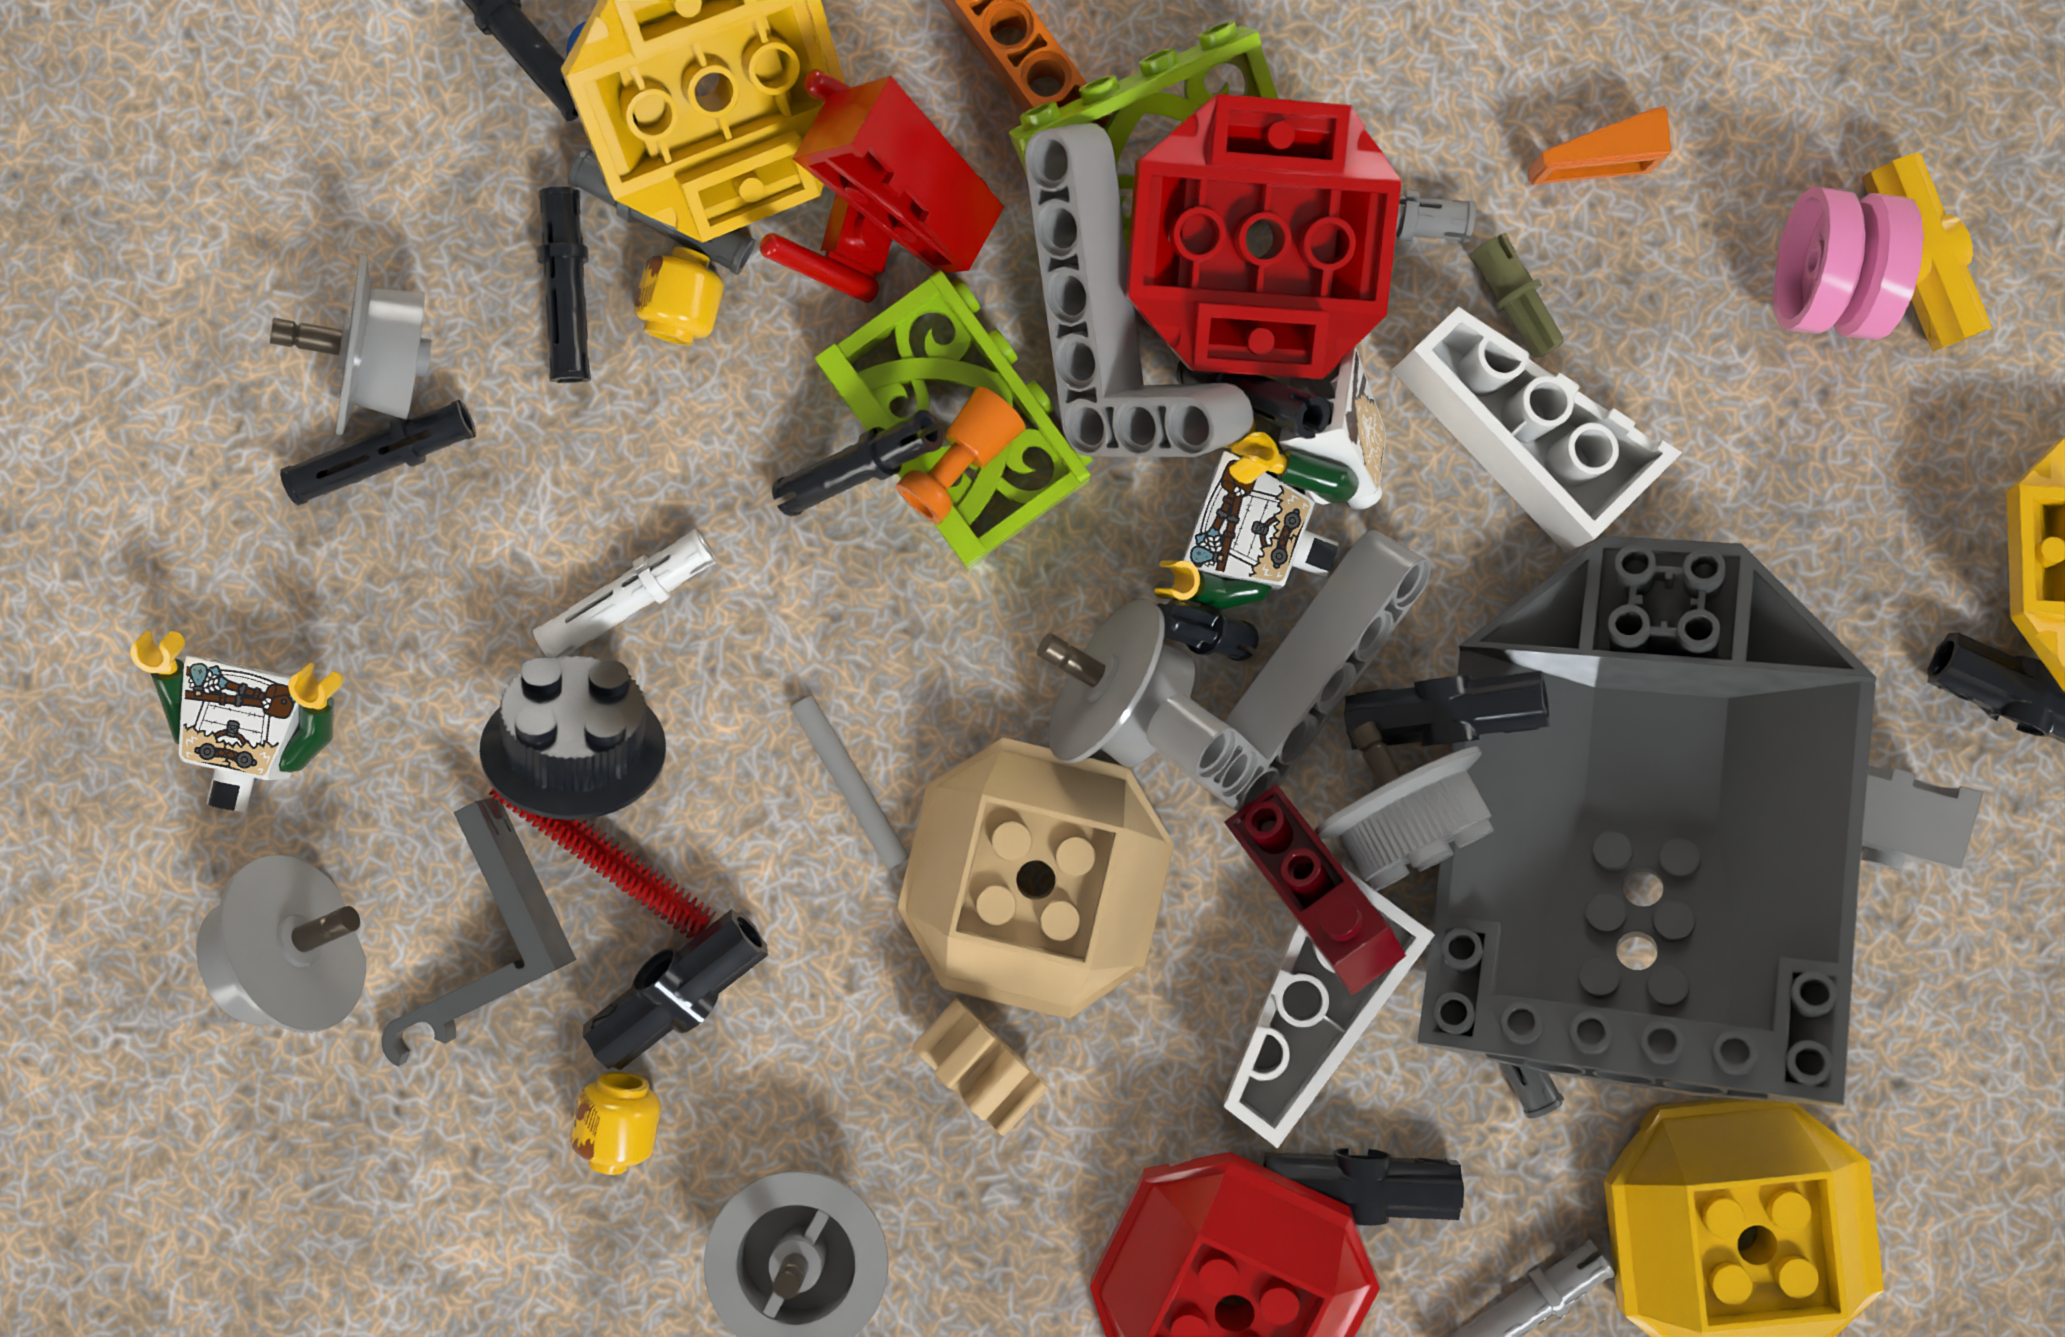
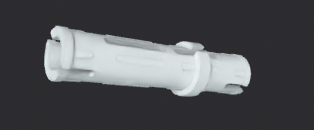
(635, 589)

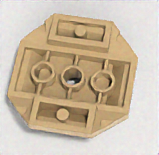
(1021, 948)

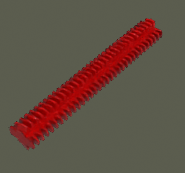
(623, 870)

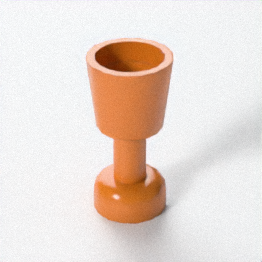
(975, 438)

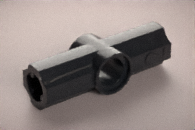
(2004, 684)
(1452, 709)
(675, 990)
(1378, 1184)

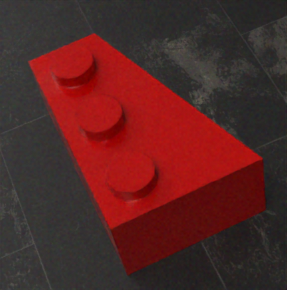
(900, 174)

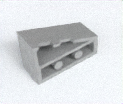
(1916, 820)

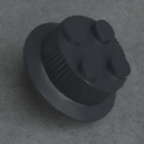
(572, 739)

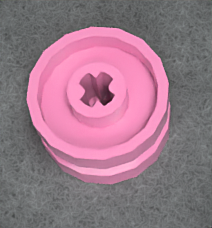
(1847, 263)

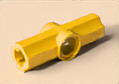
(1944, 287)

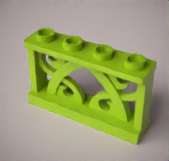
(1142, 93)
(873, 389)

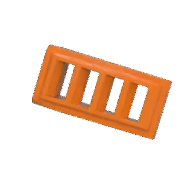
(1612, 151)

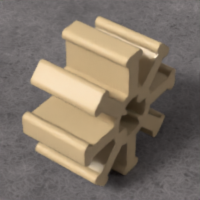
(980, 1067)

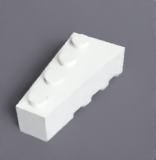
(1533, 430)
(1311, 1026)

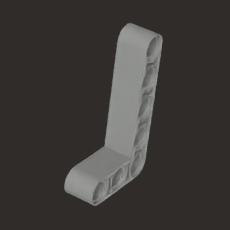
(1094, 324)
(1299, 682)

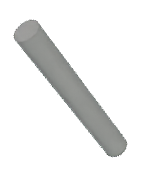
(849, 782)

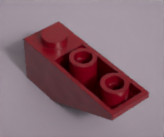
(1316, 889)

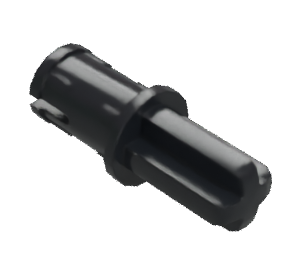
(1208, 630)

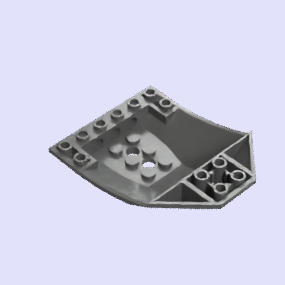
(1687, 740)

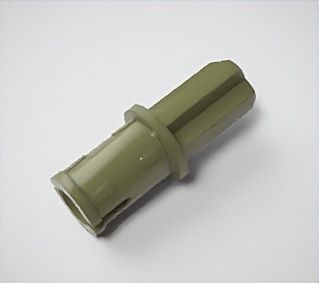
(1517, 294)

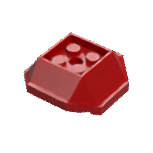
(1331, 221)
(1228, 1231)

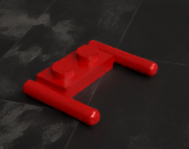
(851, 243)

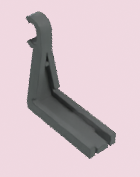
(525, 914)

